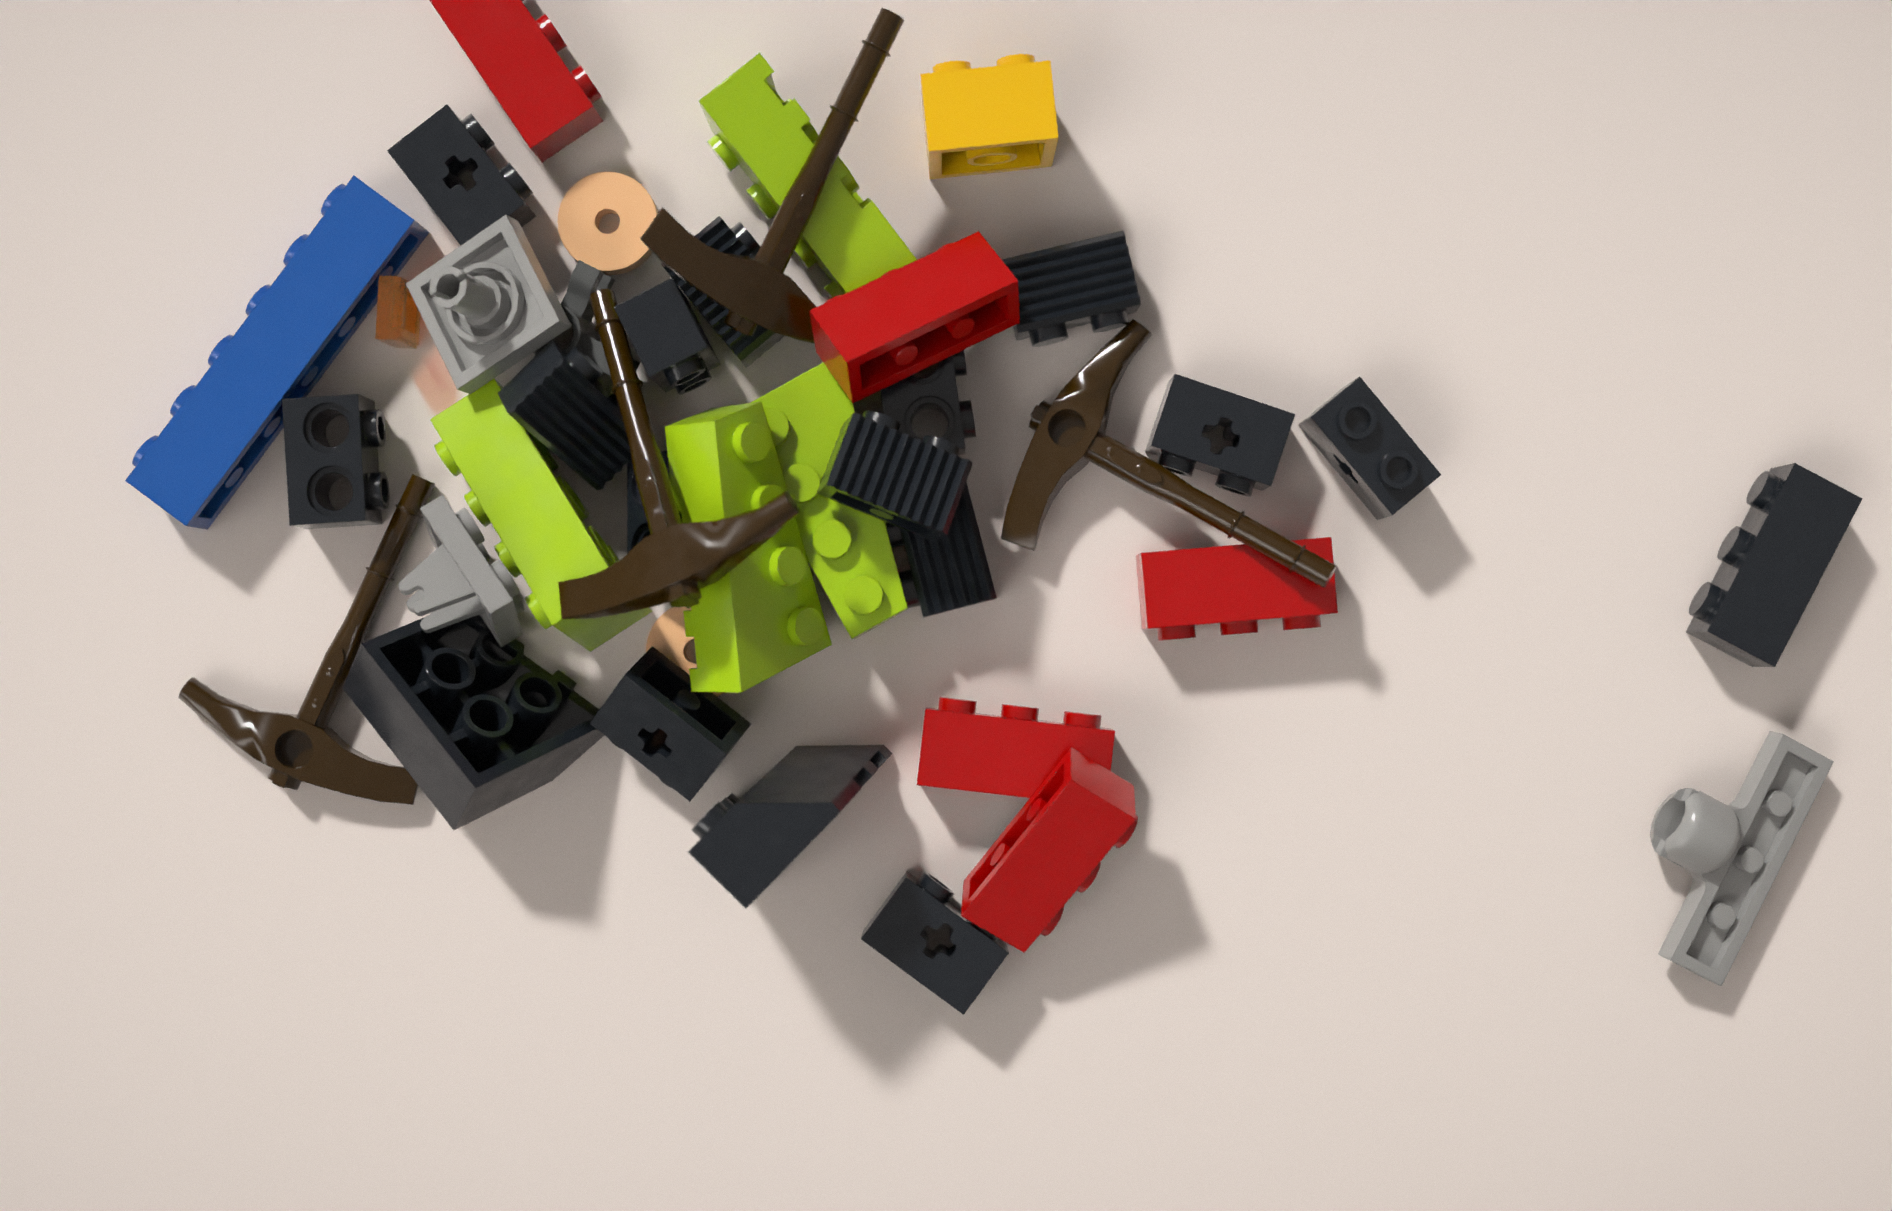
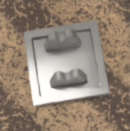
(458, 580)

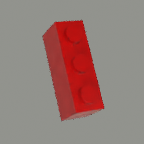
(524, 70)
(915, 316)
(1229, 588)
(1006, 751)
(1049, 851)

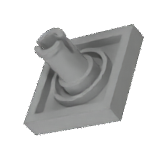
(488, 304)

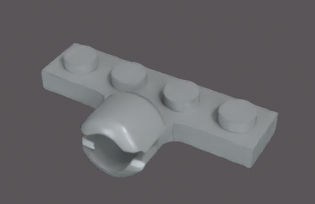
(1734, 851)

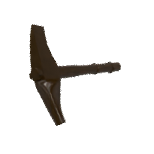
(757, 288)
(1073, 434)
(676, 556)
(301, 744)

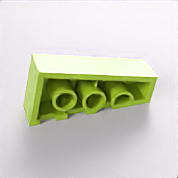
(771, 146)
(528, 508)
(841, 544)
(767, 606)

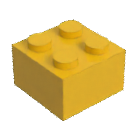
(989, 117)

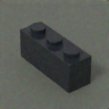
(1772, 564)

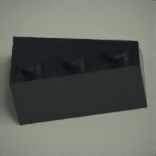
(469, 715)
(756, 837)

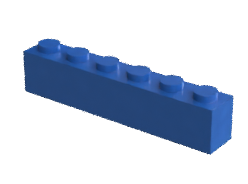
(275, 354)

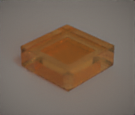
(396, 314)

